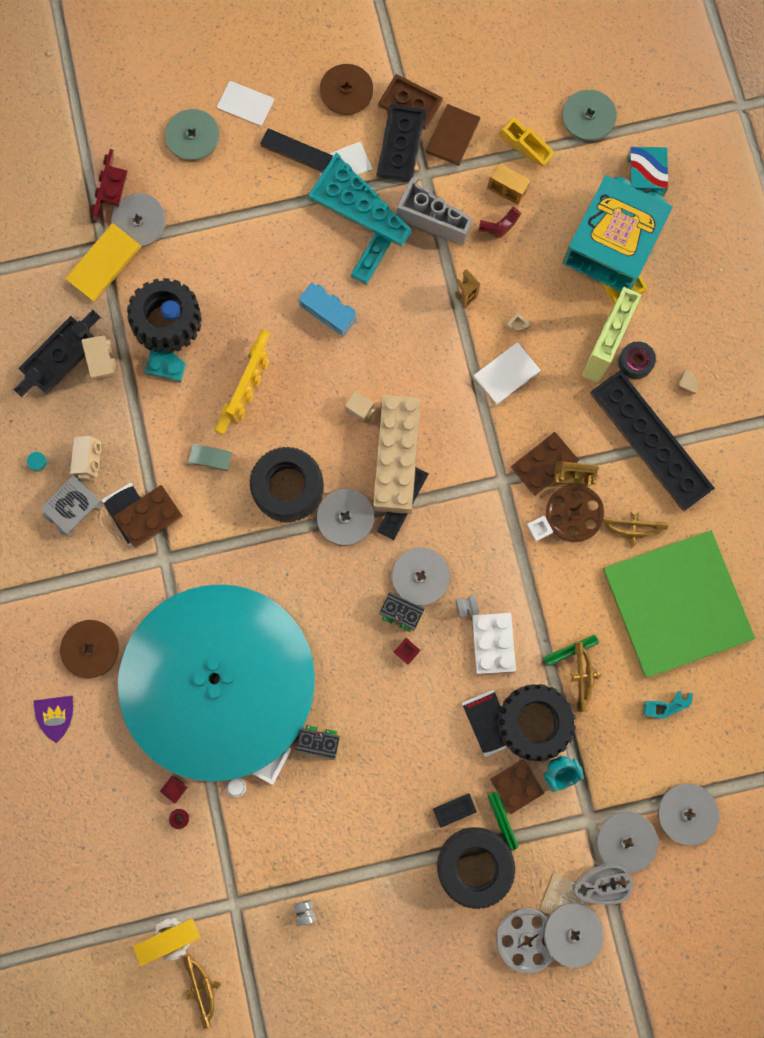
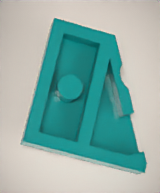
(165, 366)

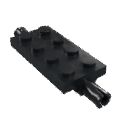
(56, 355)

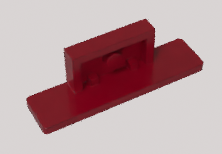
(111, 186)

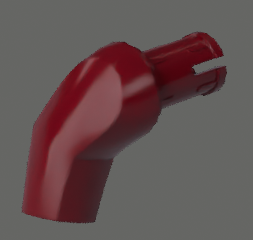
(503, 226)

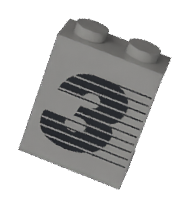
(70, 506)

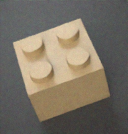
(98, 358)

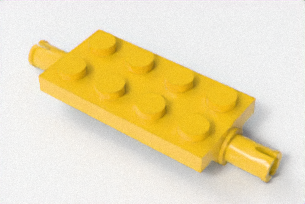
(244, 393)

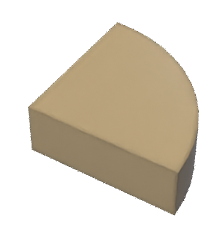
(517, 323)
(688, 382)

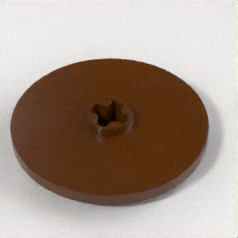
(358, 94)
(104, 650)

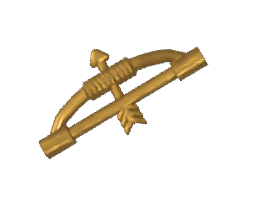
(608, 521)
(578, 677)
(195, 992)

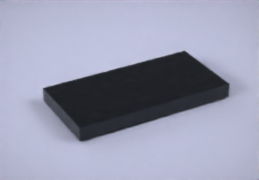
(401, 143)

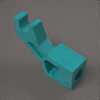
(676, 705)

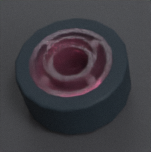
(644, 353)

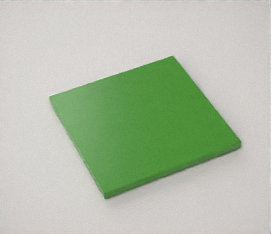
(678, 604)

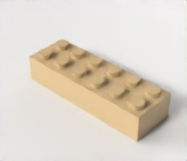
(397, 454)

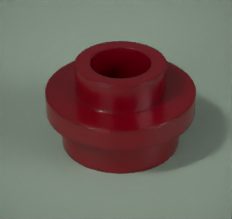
(173, 822)

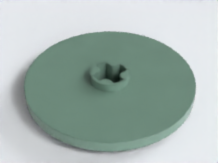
(595, 104)
(187, 146)

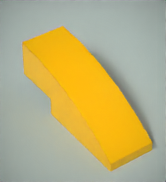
(526, 142)
(166, 941)

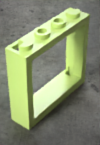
(611, 335)

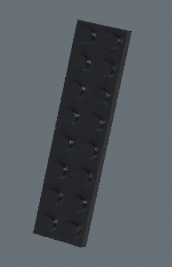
(652, 440)

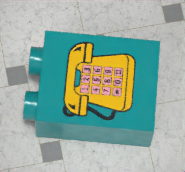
(617, 233)

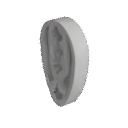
(609, 895)

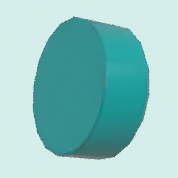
(37, 461)

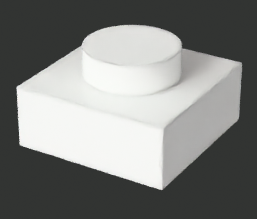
(539, 528)

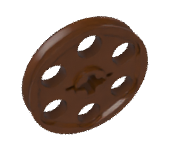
(576, 521)

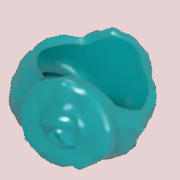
(562, 773)

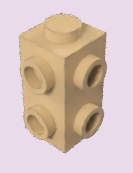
(85, 458)

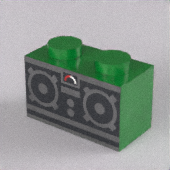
(401, 611)
(318, 743)

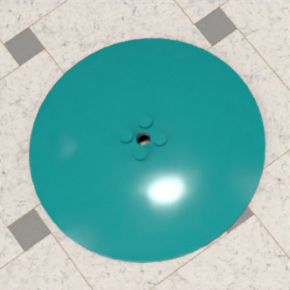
(224, 726)

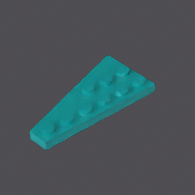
(355, 200)

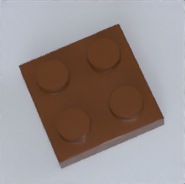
(517, 786)

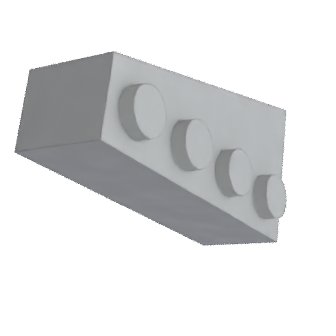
(432, 214)

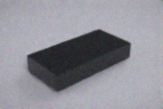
(454, 810)

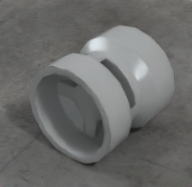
(467, 606)
(304, 913)

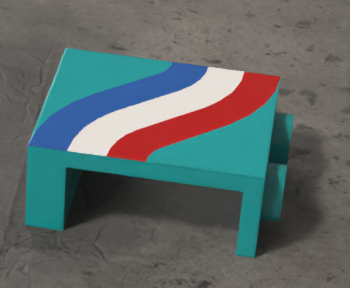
(649, 169)

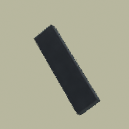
(295, 150)
(393, 521)

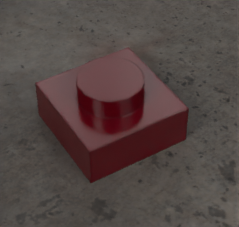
(407, 651)
(174, 789)

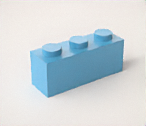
(328, 309)

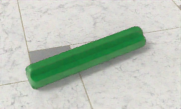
(570, 650)
(502, 820)

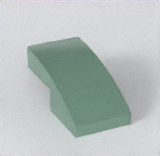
(210, 457)

